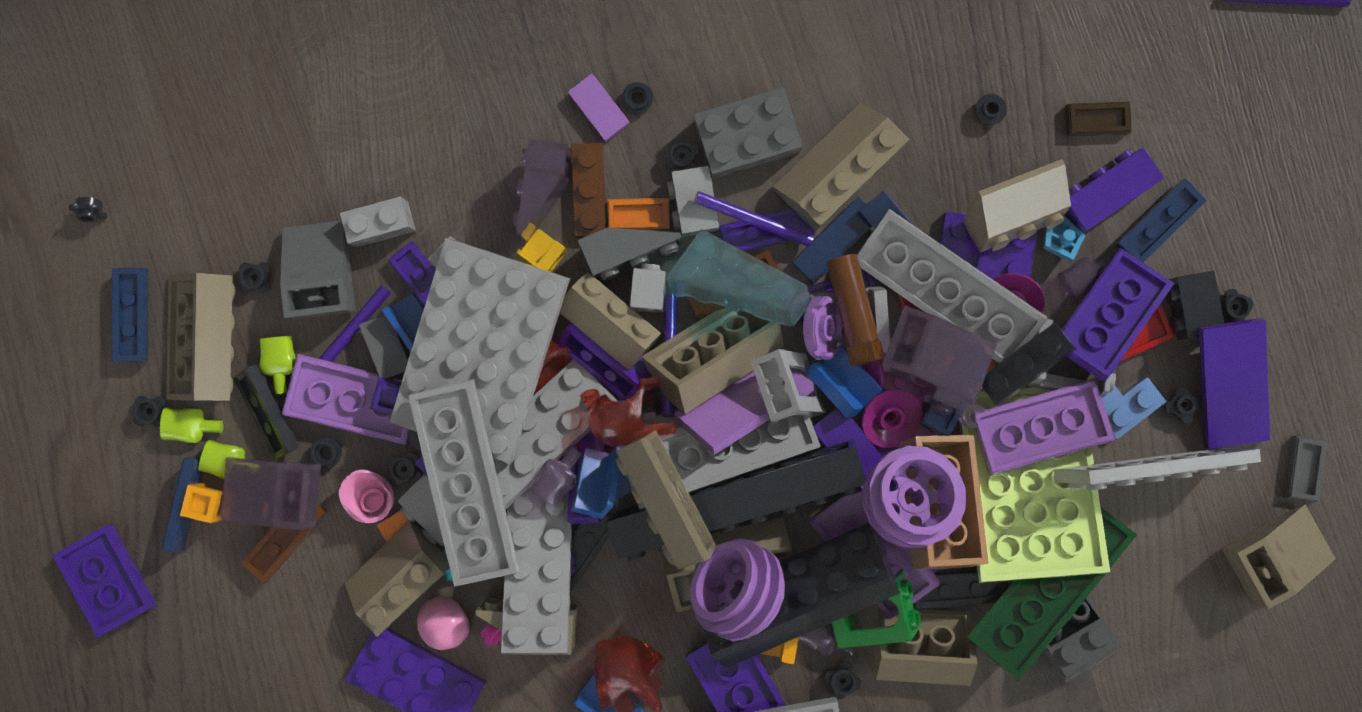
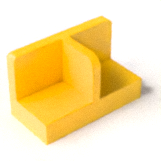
(541, 252)

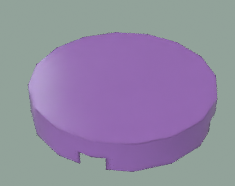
(822, 328)

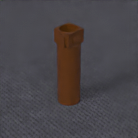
(854, 311)

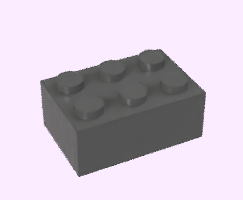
(747, 133)

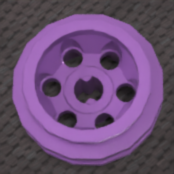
(888, 509)
(737, 590)

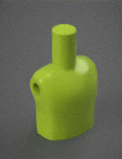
(277, 360)
(186, 425)
(214, 457)

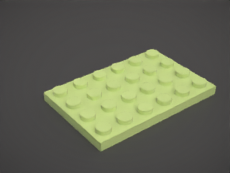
(1038, 523)

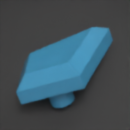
(1063, 240)

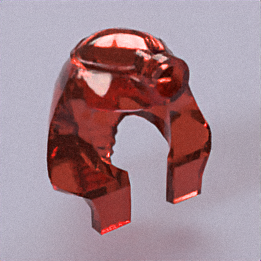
(622, 422)
(627, 665)

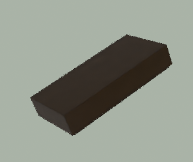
(1098, 119)

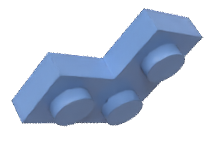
(1131, 406)

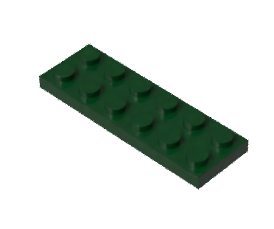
(1038, 608)

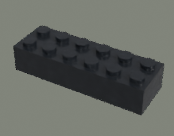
(819, 589)

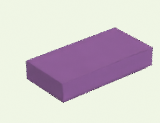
(598, 107)

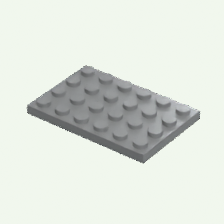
(487, 325)

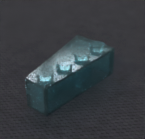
(732, 278)

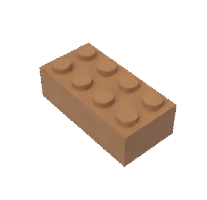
(967, 543)

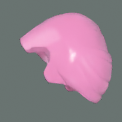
(366, 496)
(442, 623)

